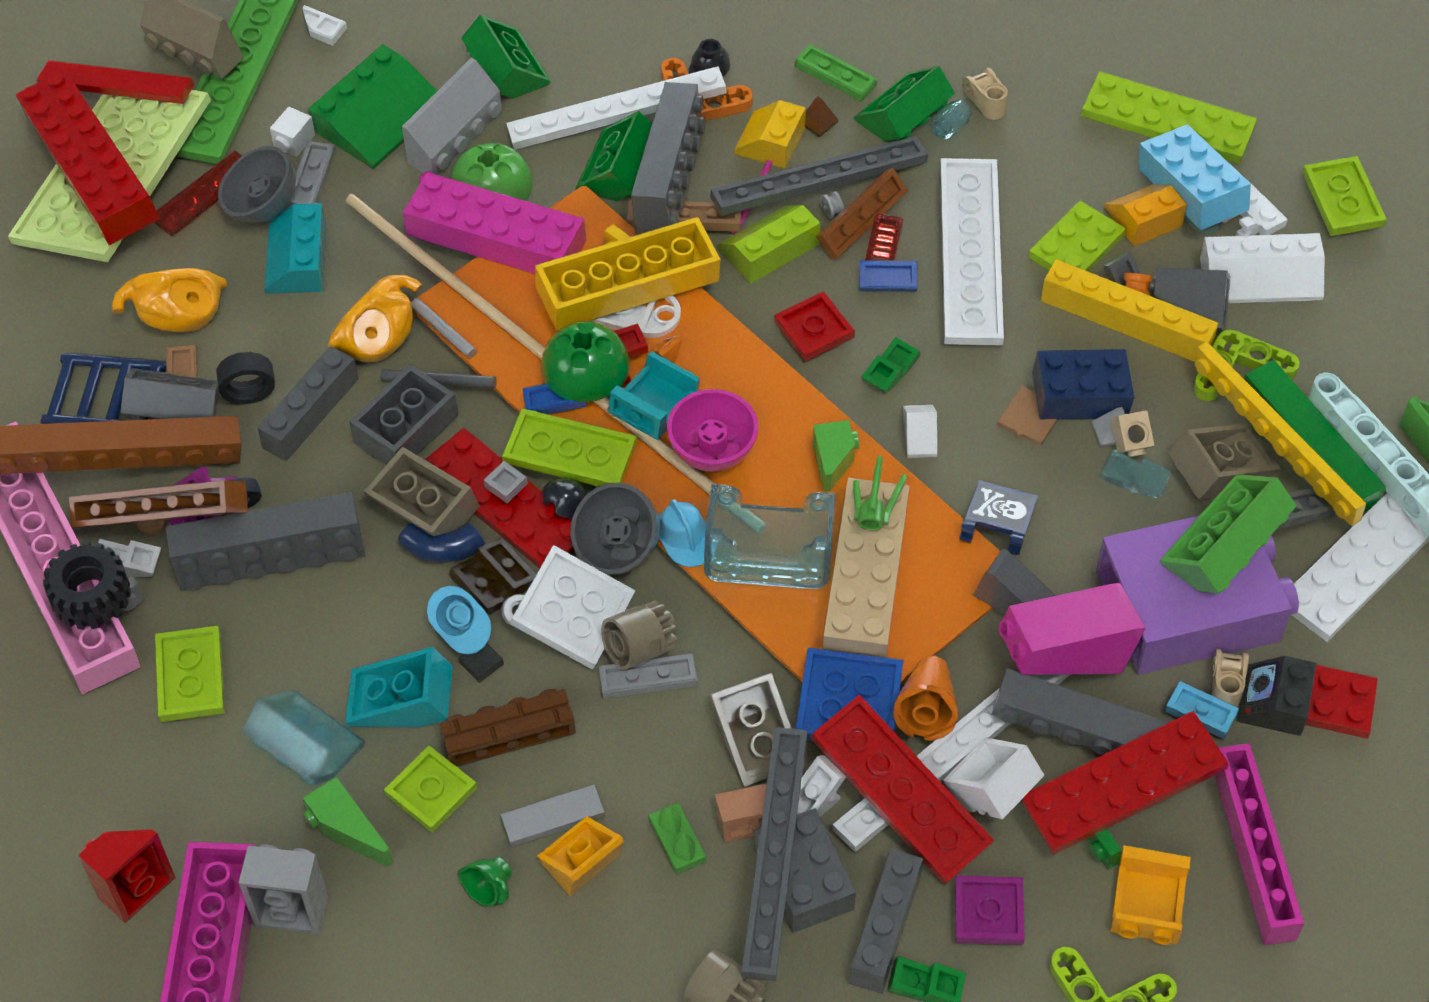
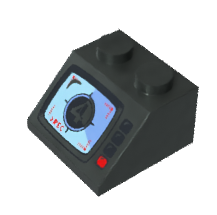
(1278, 694)

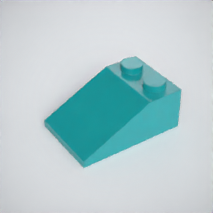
(400, 691)

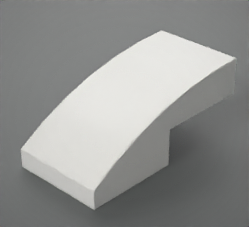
(137, 558)

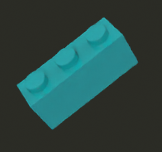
(296, 250)

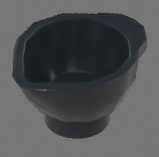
(710, 55)

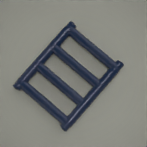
(97, 364)

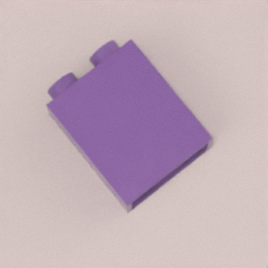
(1191, 623)

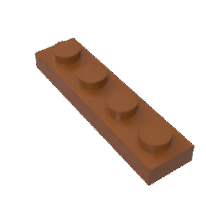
(861, 213)

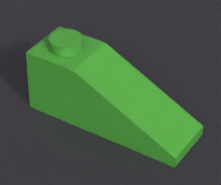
(343, 821)

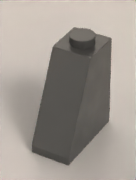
(1195, 291)
(1009, 583)

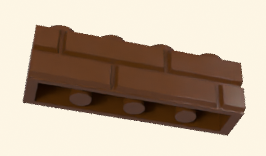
(507, 727)

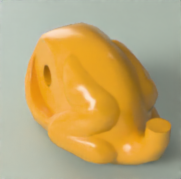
(173, 298)
(377, 321)

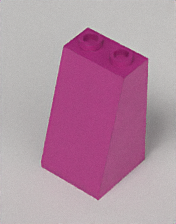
(1073, 632)

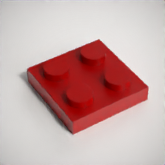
(814, 326)
(1342, 701)

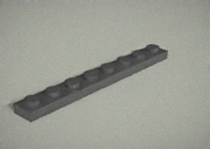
(818, 175)
(774, 855)

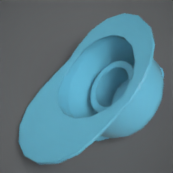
(683, 533)
(459, 619)

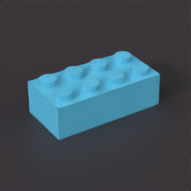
(1198, 174)

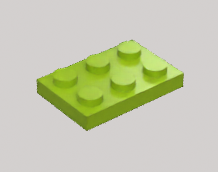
(1344, 196)
(1078, 239)
(189, 673)

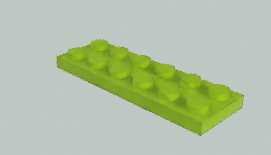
(1157, 111)

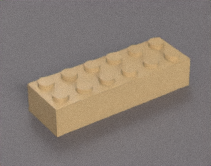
(865, 576)

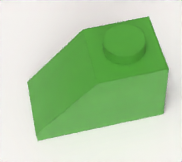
(834, 450)

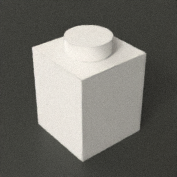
(292, 131)

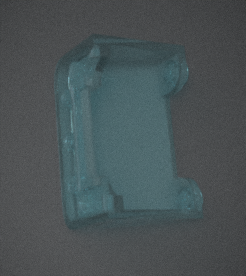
(768, 542)

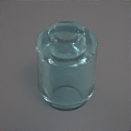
(951, 119)

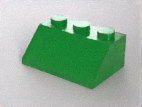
(504, 57)
(906, 104)
(617, 158)

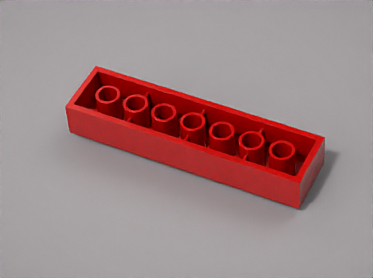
(87, 157)

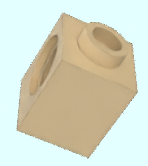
(1141, 423)

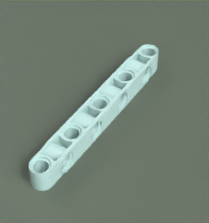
(1375, 446)

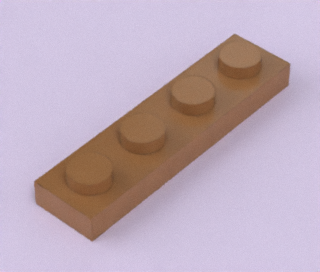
(707, 214)

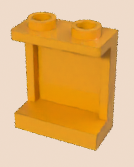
(1150, 895)

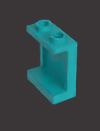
(652, 395)

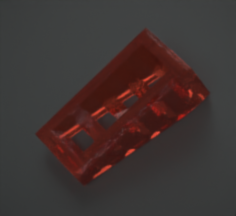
(886, 227)

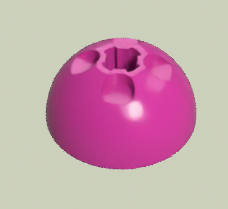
(712, 429)

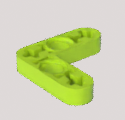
(1240, 354)
(1063, 976)

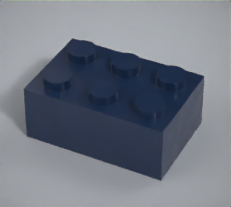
(1081, 383)

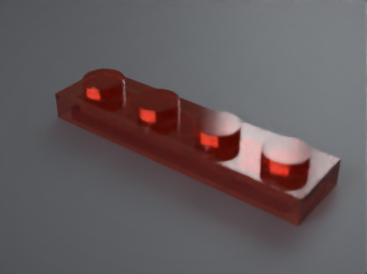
(194, 198)

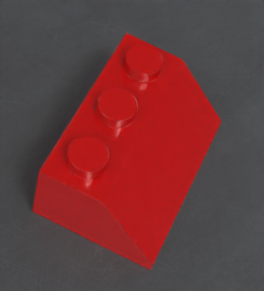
(127, 869)

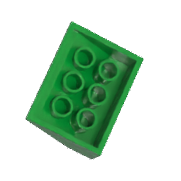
(371, 106)

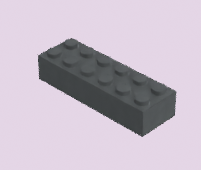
(668, 157)
(265, 541)

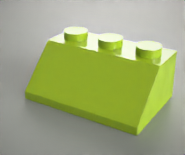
(772, 242)

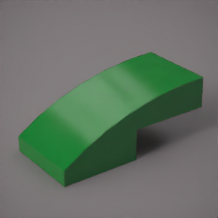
(892, 366)
(926, 982)

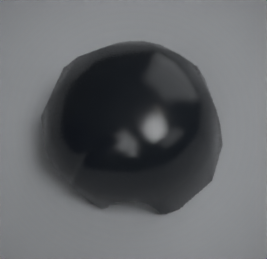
(565, 495)

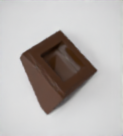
(819, 117)

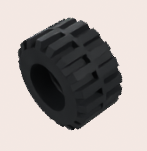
(79, 566)

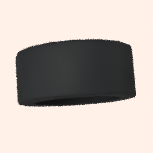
(245, 364)

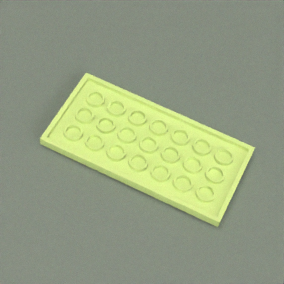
(147, 137)

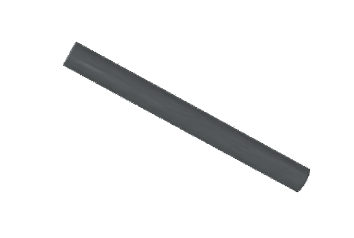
(448, 378)

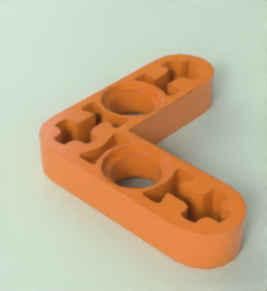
(733, 93)

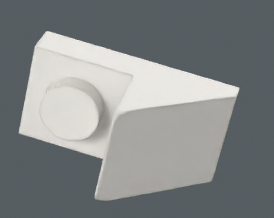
(820, 786)

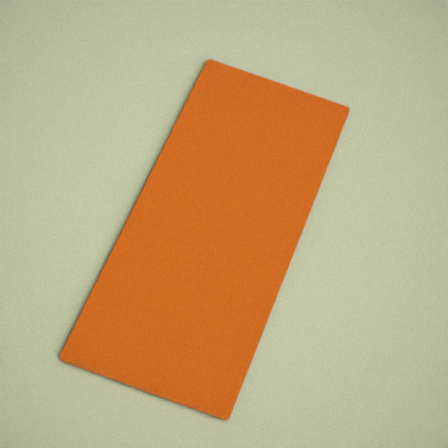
(935, 566)

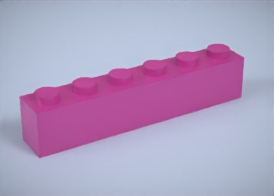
(1258, 847)

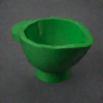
(486, 881)

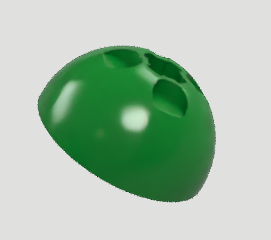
(584, 362)

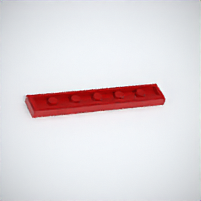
(123, 82)

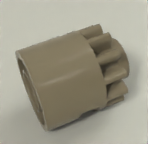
(639, 634)
(720, 980)

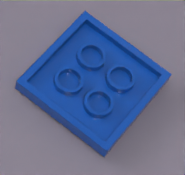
(838, 677)

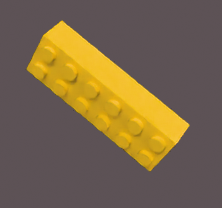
(627, 273)

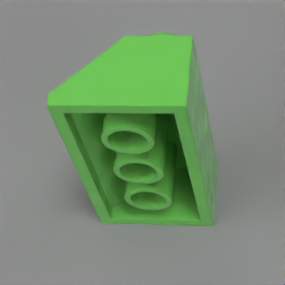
(1229, 532)

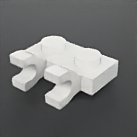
(1261, 217)

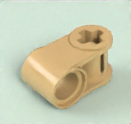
(987, 93)
(1229, 674)

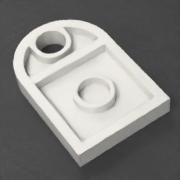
(645, 317)

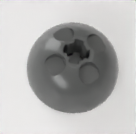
(258, 186)
(603, 521)

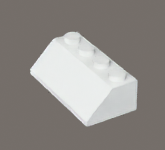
(1268, 266)

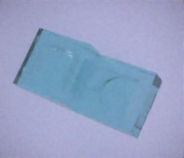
(1129, 474)

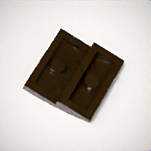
(493, 575)

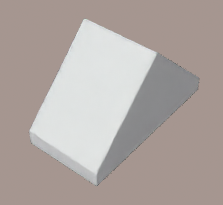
(920, 430)

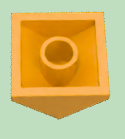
(581, 854)

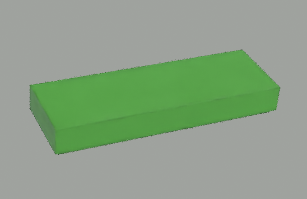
(835, 72)

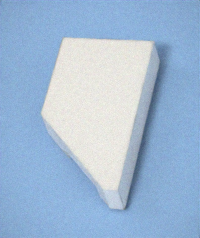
(323, 26)

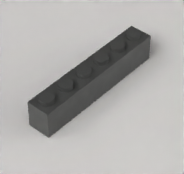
(1069, 713)

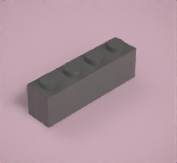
(308, 403)
(886, 921)

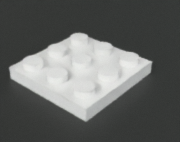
(569, 606)

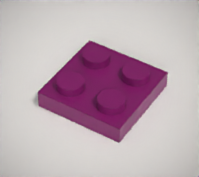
(989, 910)

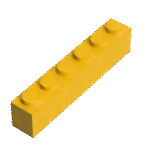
(1127, 310)

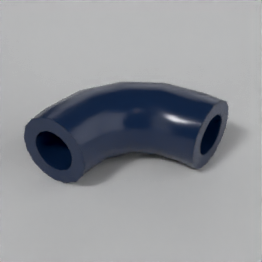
(441, 548)

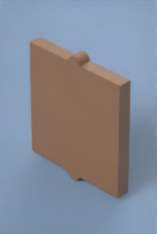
(1023, 418)

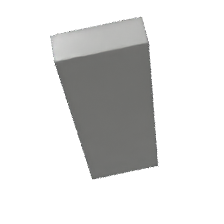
(312, 172)
(648, 677)
(551, 815)

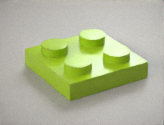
(430, 789)

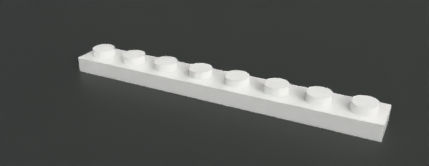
(605, 110)

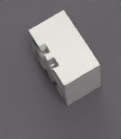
(994, 777)

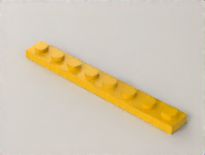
(1284, 439)

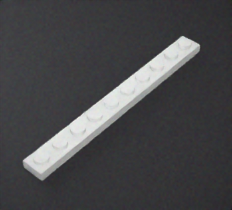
(940, 758)

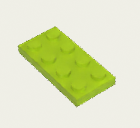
(569, 449)

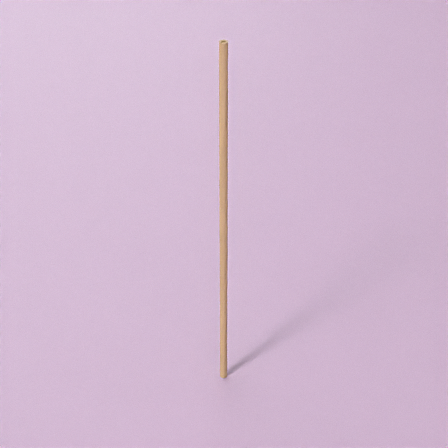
(513, 329)

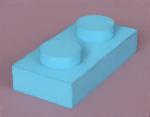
(1213, 713)

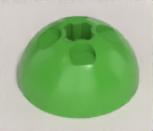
(495, 169)

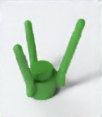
(872, 514)

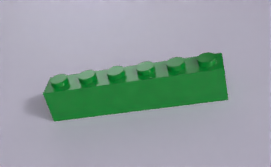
(1310, 424)

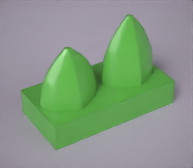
(677, 838)

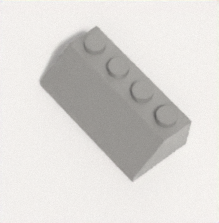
(451, 118)

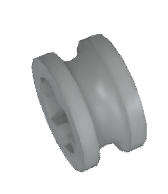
(832, 204)

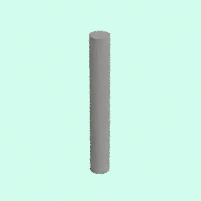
(445, 329)

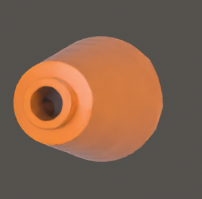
(927, 701)

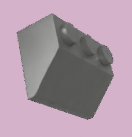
(168, 395)

